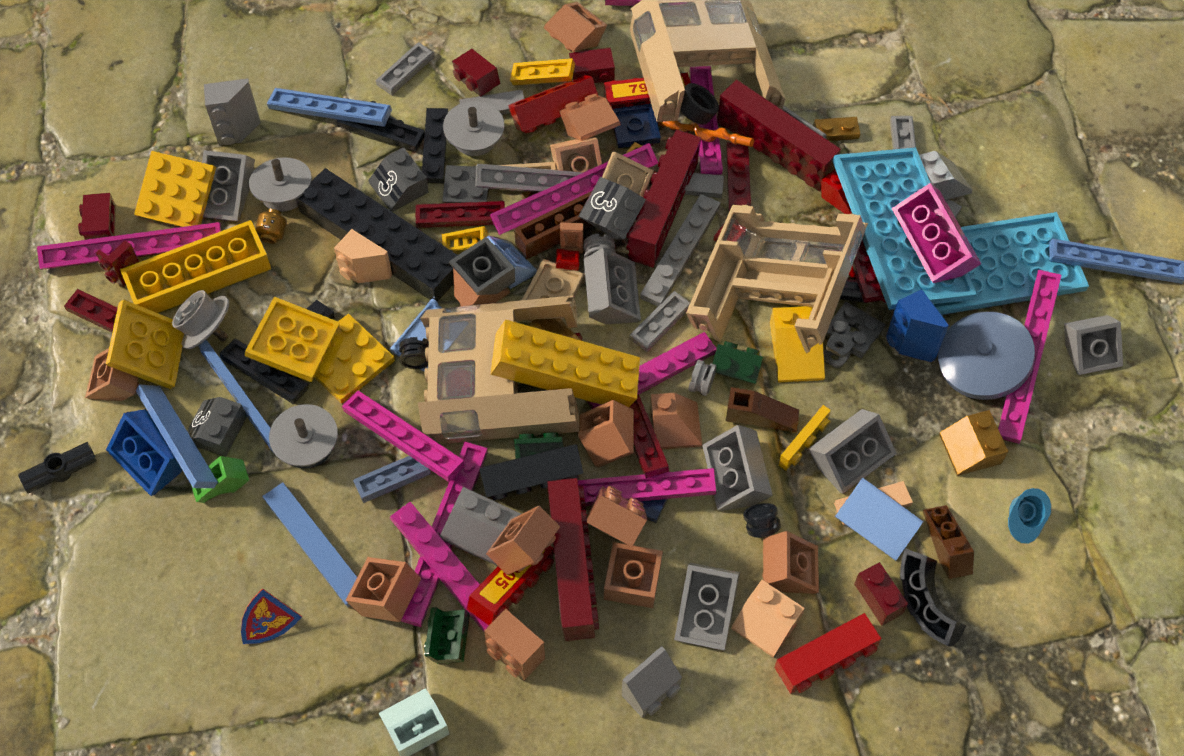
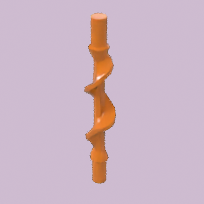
(708, 135)

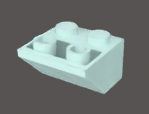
(414, 723)

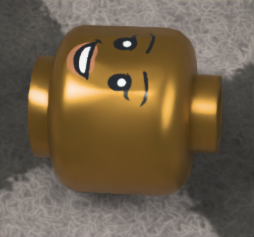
(271, 226)

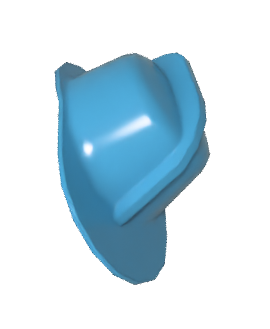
(1028, 515)

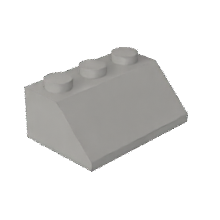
(231, 110)
(611, 288)
(853, 450)
(738, 468)
(476, 523)

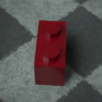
(594, 63)
(475, 72)
(97, 216)
(881, 593)

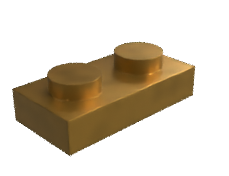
(839, 128)

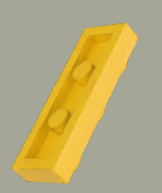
(542, 72)
(805, 438)

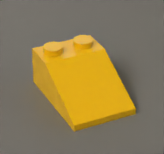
(789, 355)

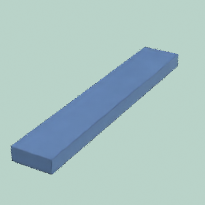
(329, 107)
(1116, 261)
(235, 390)
(176, 436)
(311, 540)

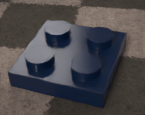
(637, 126)

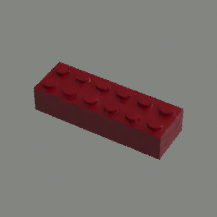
(777, 134)
(663, 198)
(572, 565)

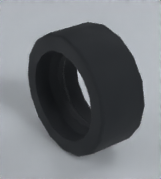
(698, 104)

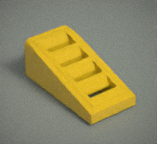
(465, 235)

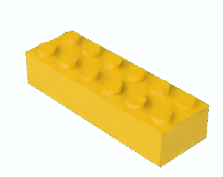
(197, 266)
(564, 363)

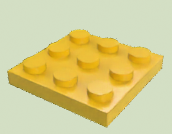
(175, 190)
(292, 339)
(145, 345)
(351, 360)

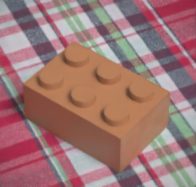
(617, 515)

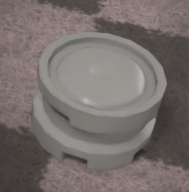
(594, 243)
(700, 374)

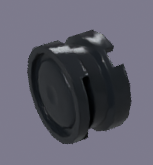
(413, 353)
(762, 520)

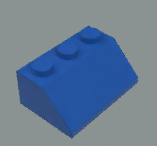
(917, 327)
(143, 451)

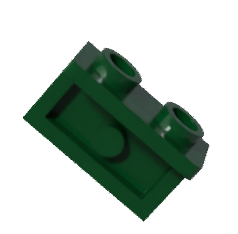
(738, 363)
(528, 445)
(446, 635)

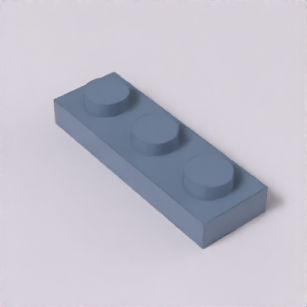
(389, 478)

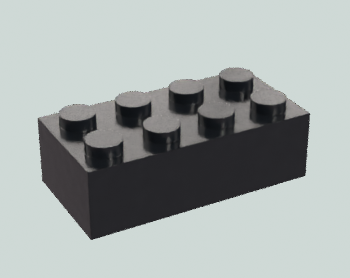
(530, 471)

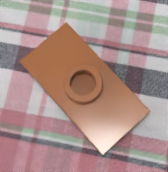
(571, 236)

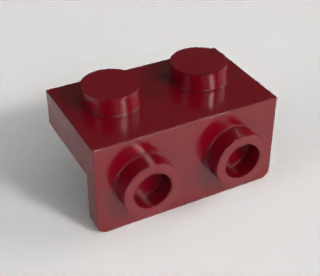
(120, 258)

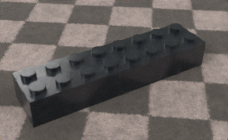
(411, 253)

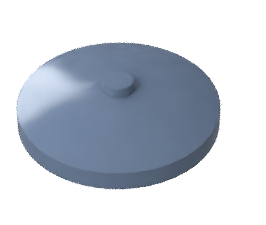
(986, 355)

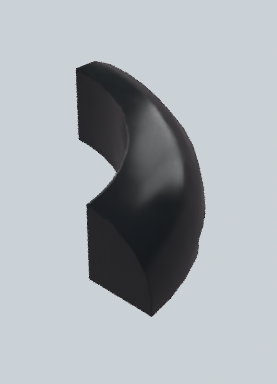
(919, 589)

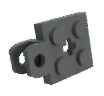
(843, 341)

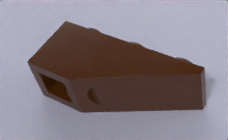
(760, 410)
(949, 542)

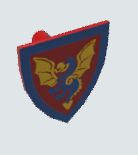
(266, 619)

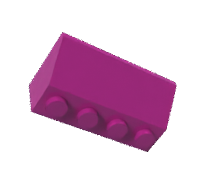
(936, 235)

